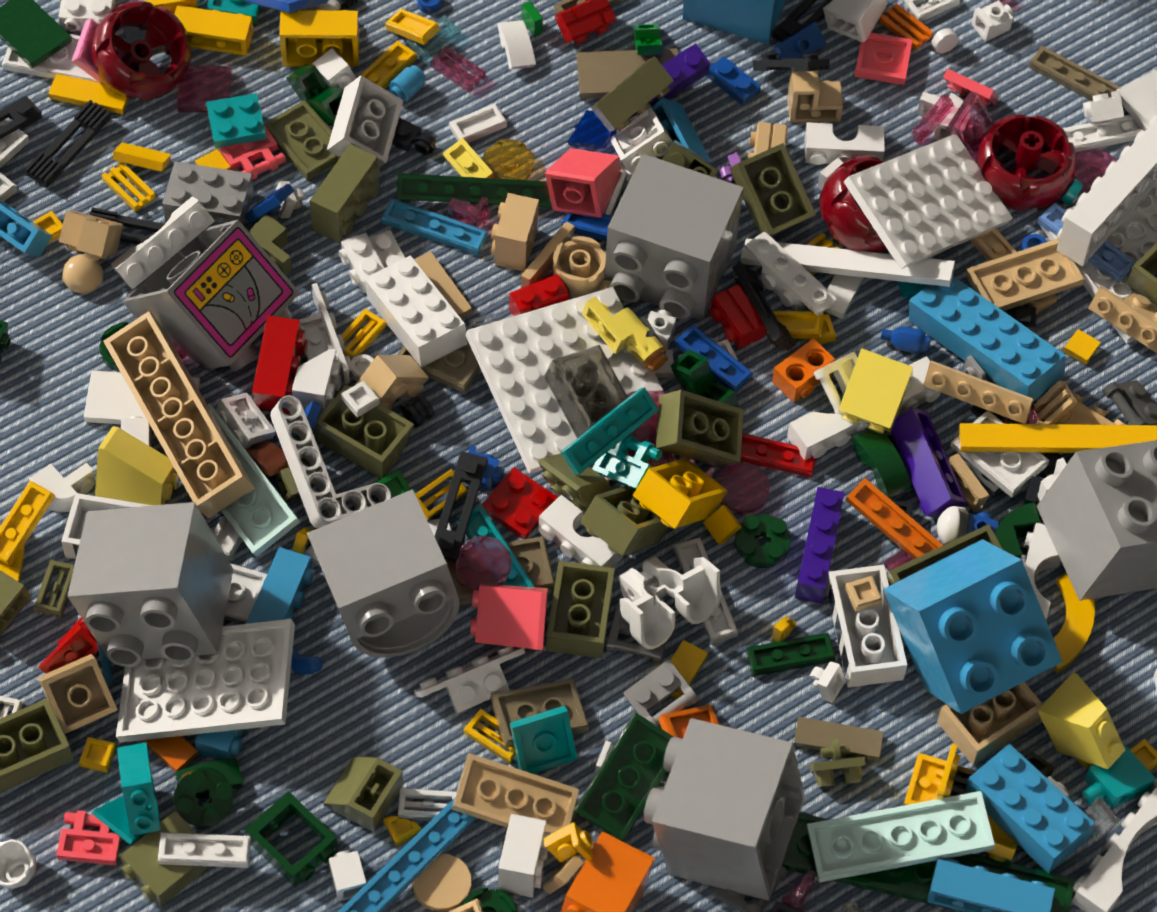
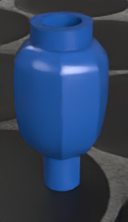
(907, 339)

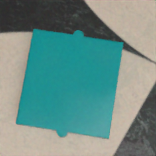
(115, 817)

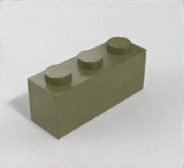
(633, 95)

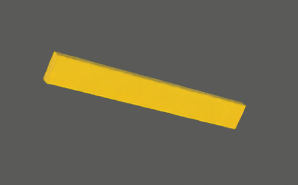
(1049, 437)

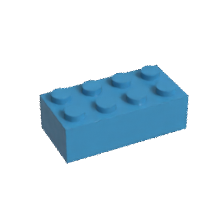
(1030, 808)

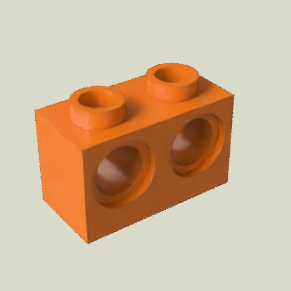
(799, 367)

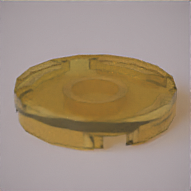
(509, 160)

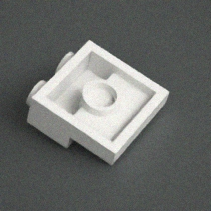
(76, 12)
(640, 137)
(369, 255)

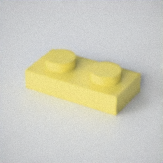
(466, 161)

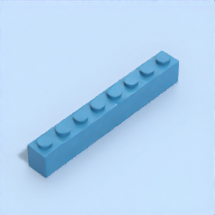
(277, 600)

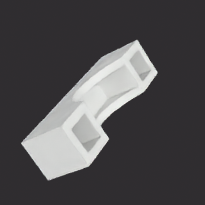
(148, 256)
(1040, 556)

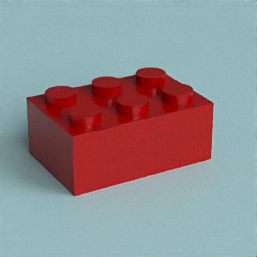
(278, 361)

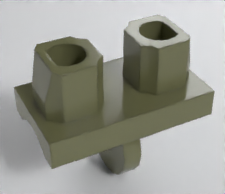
(824, 770)

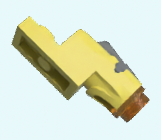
(628, 332)

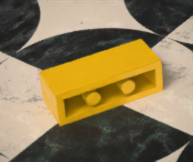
(216, 30)

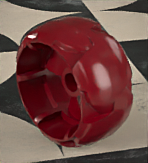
(135, 73)
(1027, 139)
(842, 212)

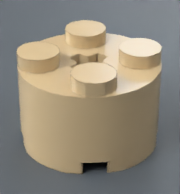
(580, 265)

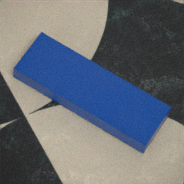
(723, 365)

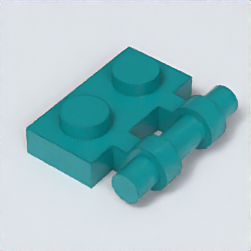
(624, 468)

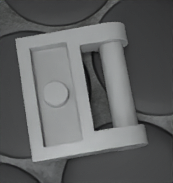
(656, 688)

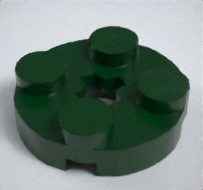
(762, 526)
(209, 812)

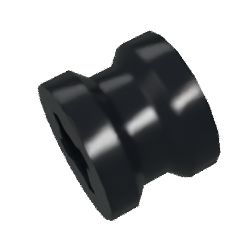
(418, 410)

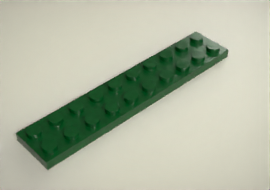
(915, 880)

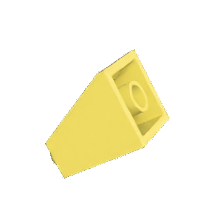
(875, 391)
(133, 470)
(1081, 724)

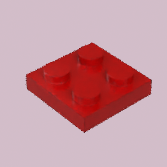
(518, 503)

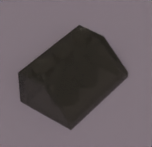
(584, 387)

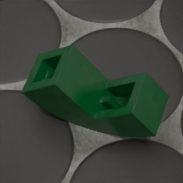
(312, 88)
(696, 377)
(880, 454)
(1016, 525)

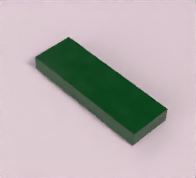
(790, 654)

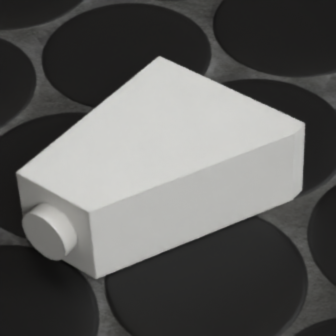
(854, 17)

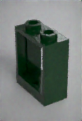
(274, 818)

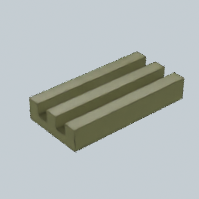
(49, 608)

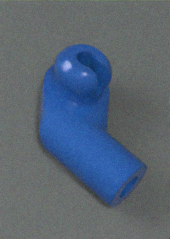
(305, 664)

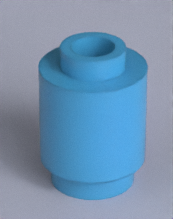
(407, 83)

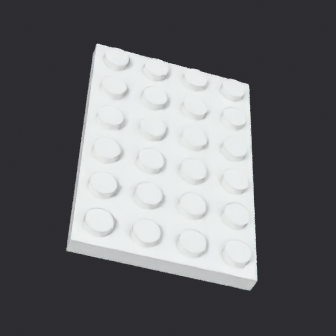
(927, 200)
(213, 692)

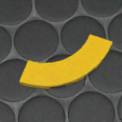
(1077, 624)

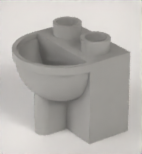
(387, 577)

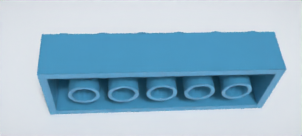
(997, 342)

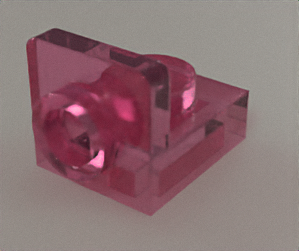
(466, 213)

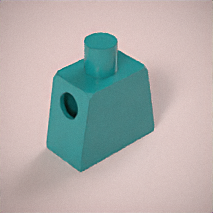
(1119, 783)

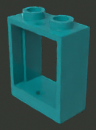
(138, 789)

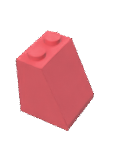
(583, 182)
(510, 616)

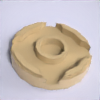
(443, 884)

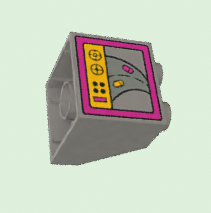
(216, 296)

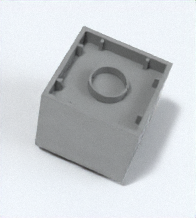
(672, 237)
(1106, 519)
(151, 583)
(726, 807)

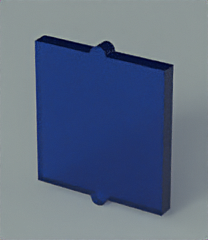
(591, 132)

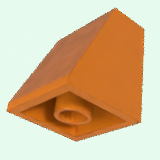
(611, 879)

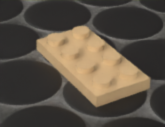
(1024, 276)
(497, 791)

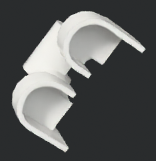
(653, 620)

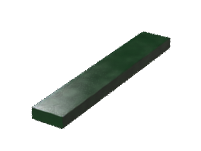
(469, 189)

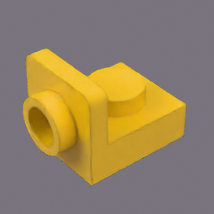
(569, 842)

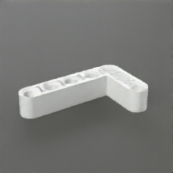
(317, 473)

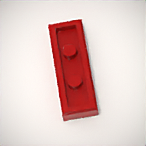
(775, 455)

